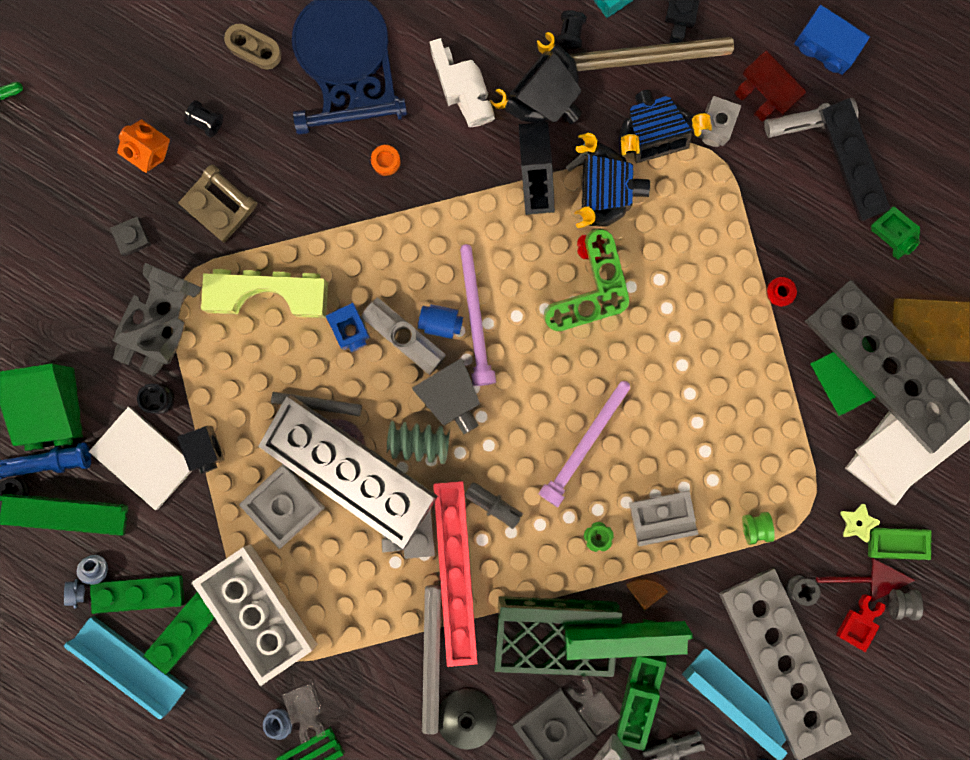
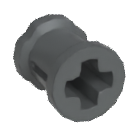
(811, 594)

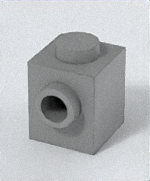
(723, 118)

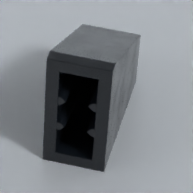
(536, 168)

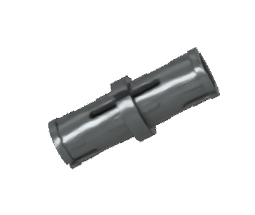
(675, 748)

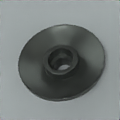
(471, 704)

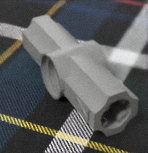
(388, 323)

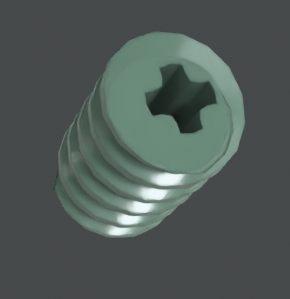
(418, 442)

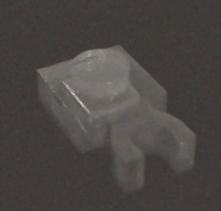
(302, 707)
(595, 709)

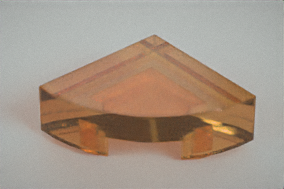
(646, 591)

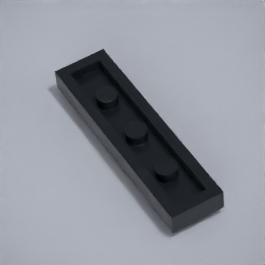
(854, 159)

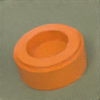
(385, 160)

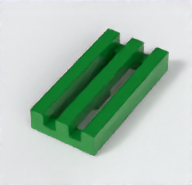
(312, 740)

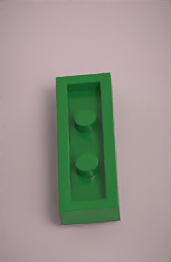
(137, 594)
(180, 634)

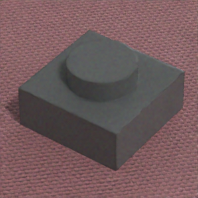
(130, 236)

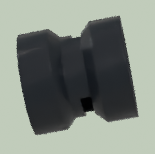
(151, 395)

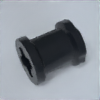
(571, 29)
(203, 118)

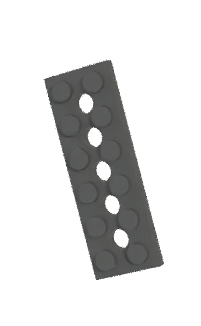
(911, 365)

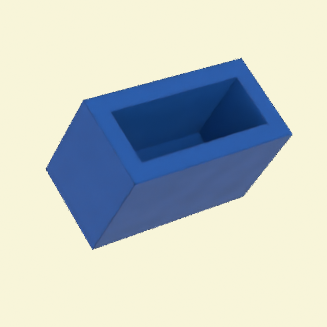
(831, 40)

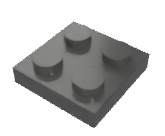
(554, 729)

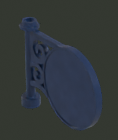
(340, 48)

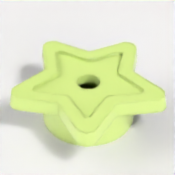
(851, 527)

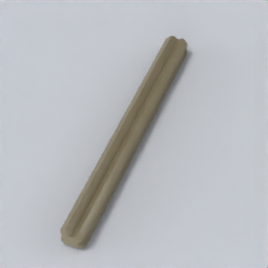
(654, 54)

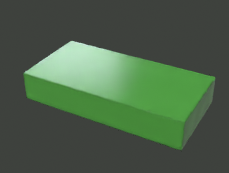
(900, 543)

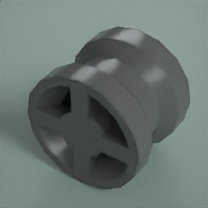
(905, 604)

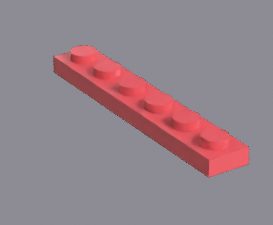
(455, 574)

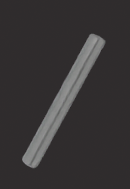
(431, 659)

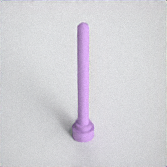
(482, 373)
(554, 490)

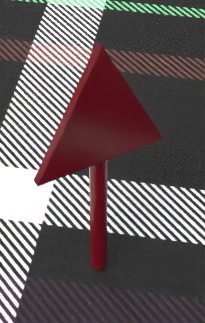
(882, 580)

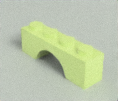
(228, 292)

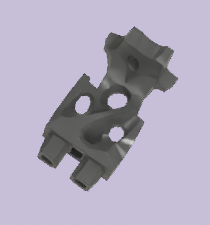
(147, 335)

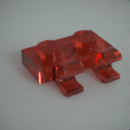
(773, 83)

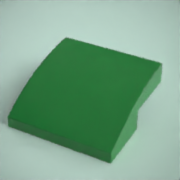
(840, 383)

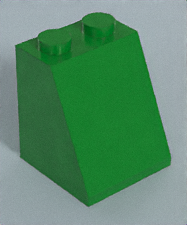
(40, 406)

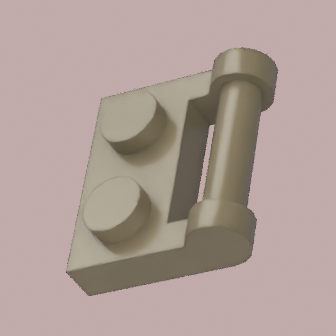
(212, 211)

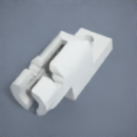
(462, 85)

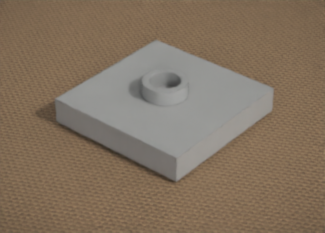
(281, 506)

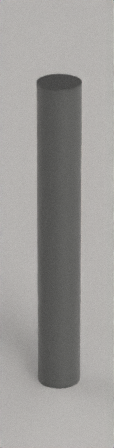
(321, 404)

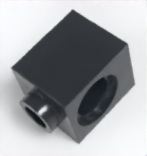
(201, 449)

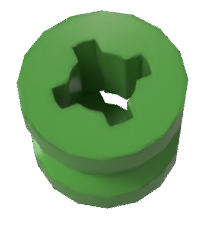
(758, 528)

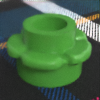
(602, 544)

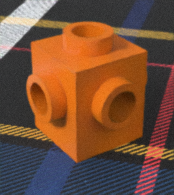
(143, 145)

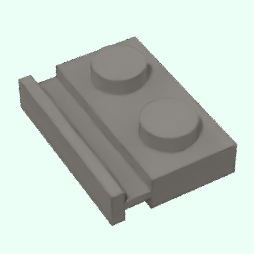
(663, 518)

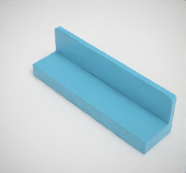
(126, 667)
(737, 701)

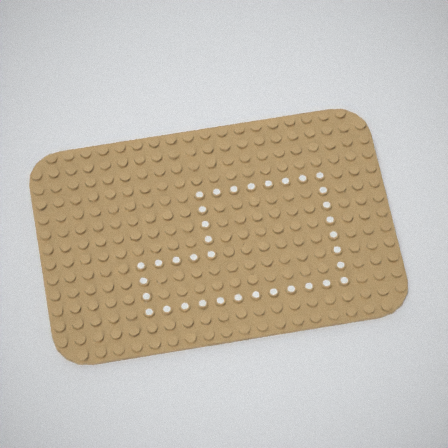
(696, 345)

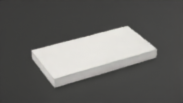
(900, 459)

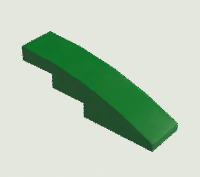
(640, 699)

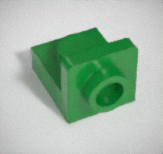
(897, 232)

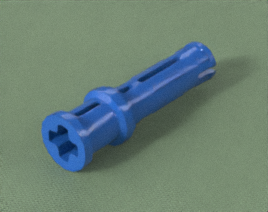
(57, 460)

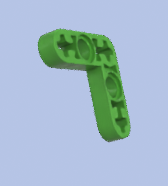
(605, 288)

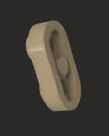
(254, 47)

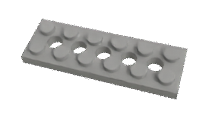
(804, 668)

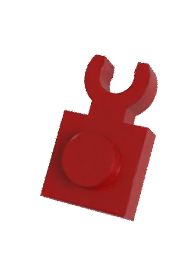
(859, 627)

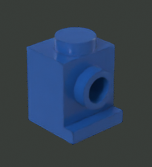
(340, 320)

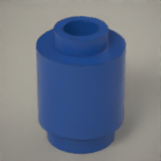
(440, 321)

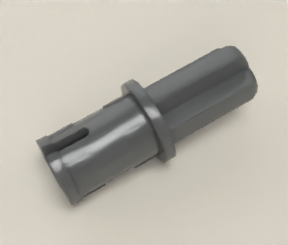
(493, 505)

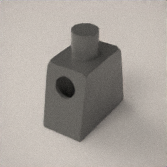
(450, 396)

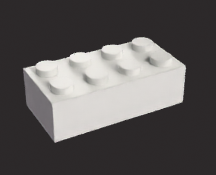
(255, 614)

